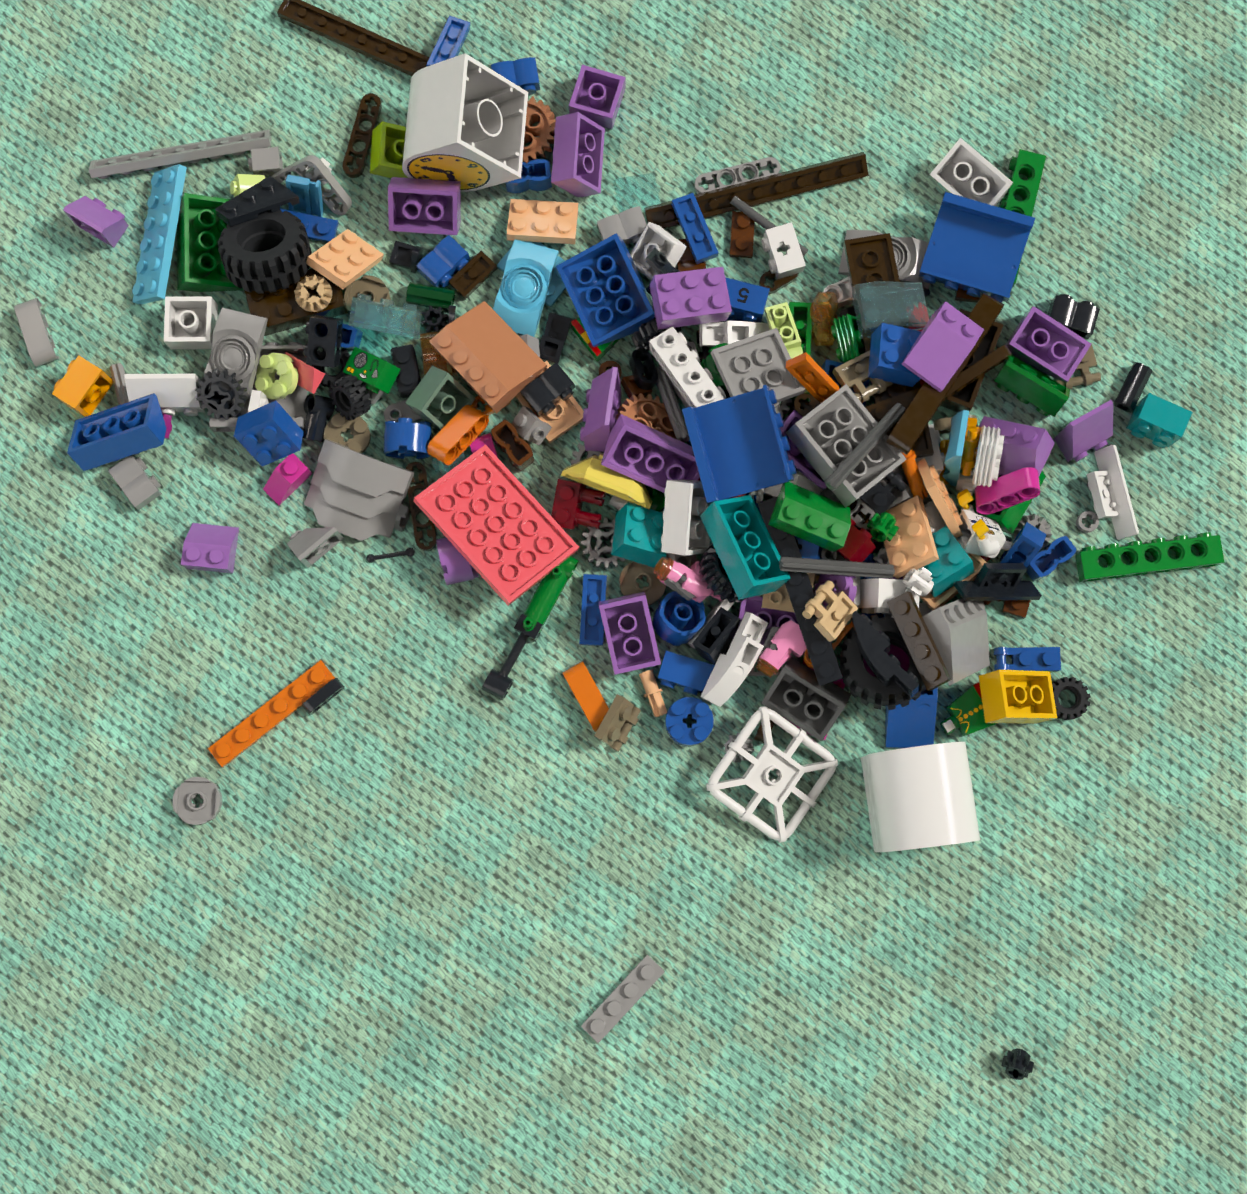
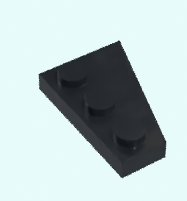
(263, 196)

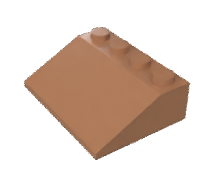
(488, 355)

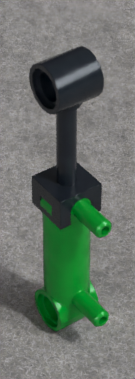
(531, 624)

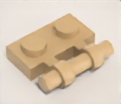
(833, 617)

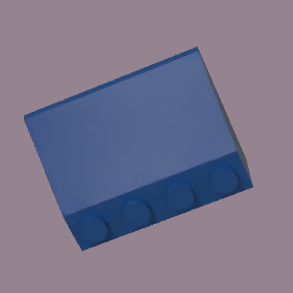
(607, 291)

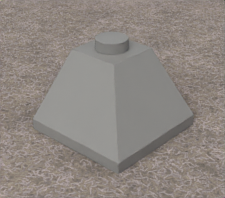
(313, 543)

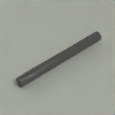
(758, 218)

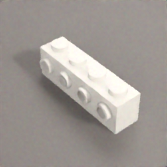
(684, 369)

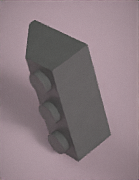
(804, 702)

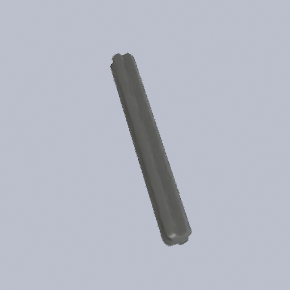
(865, 447)
(836, 567)

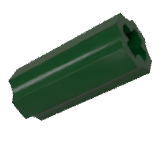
(429, 295)

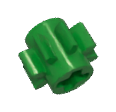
(883, 527)

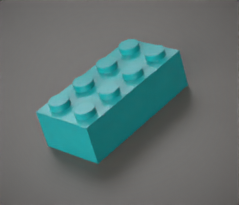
(744, 546)

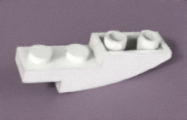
(728, 332)
(737, 663)

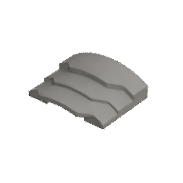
(356, 492)

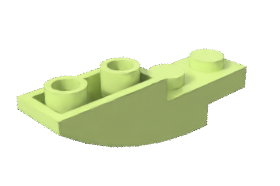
(780, 317)

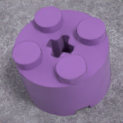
(454, 565)

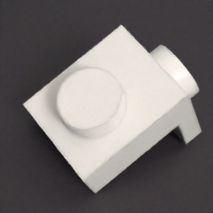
(257, 400)

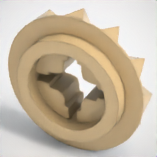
(314, 303)

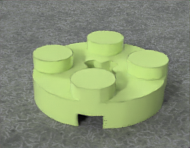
(265, 376)

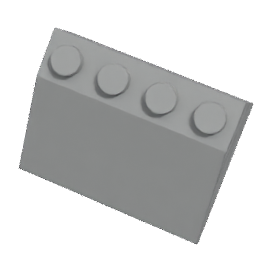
(833, 432)
(960, 637)

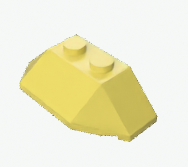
(607, 480)

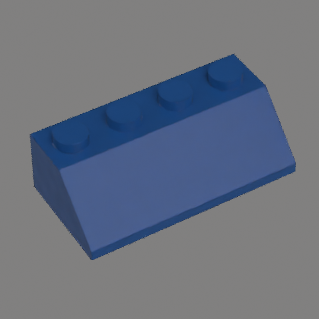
(117, 433)

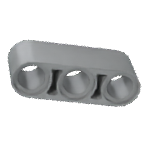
(35, 332)

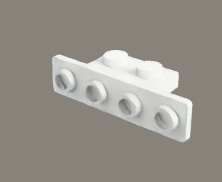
(1111, 493)

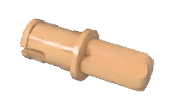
(653, 693)

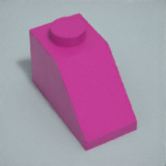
(286, 478)

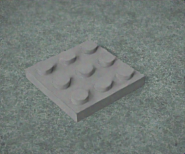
(755, 363)

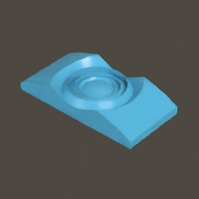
(525, 286)
(955, 448)

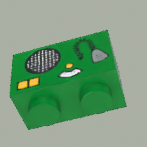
(371, 370)

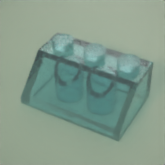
(384, 316)

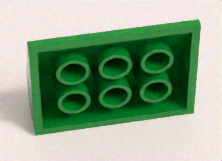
(197, 246)

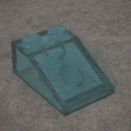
(889, 303)

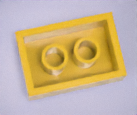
(1017, 696)

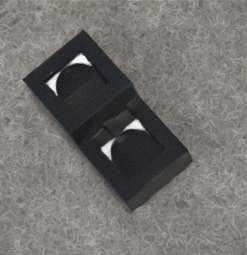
(554, 337)

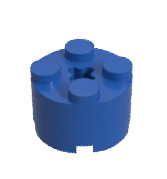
(406, 439)
(678, 619)
(698, 711)

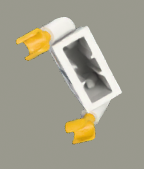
(980, 534)

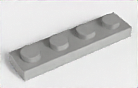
(622, 998)

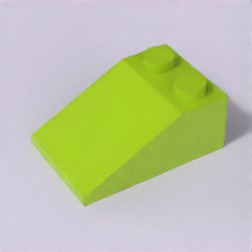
(387, 150)

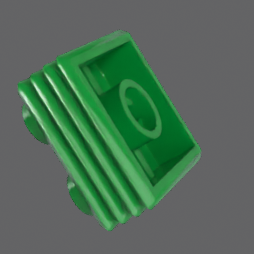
(848, 338)

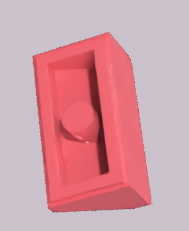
(308, 376)

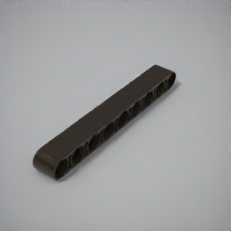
(929, 399)

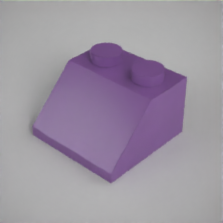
(97, 219)
(210, 548)

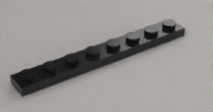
(800, 591)

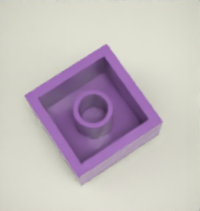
(598, 95)

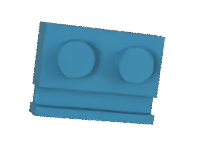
(309, 195)

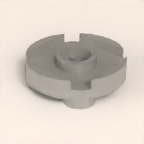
(208, 792)

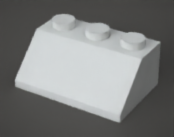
(971, 175)
(173, 391)
(682, 523)

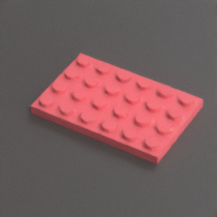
(496, 524)

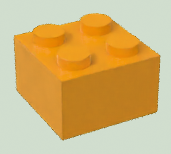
(82, 386)

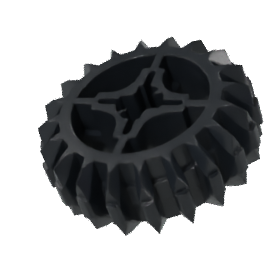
(716, 576)

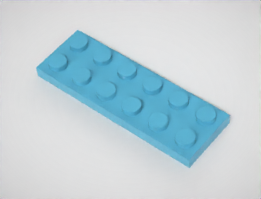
(159, 234)

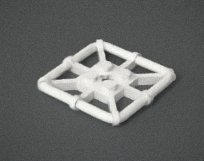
(757, 775)

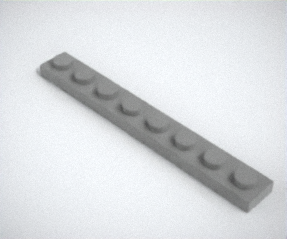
(174, 155)

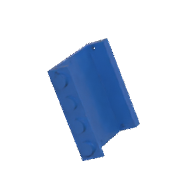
(976, 247)
(739, 444)

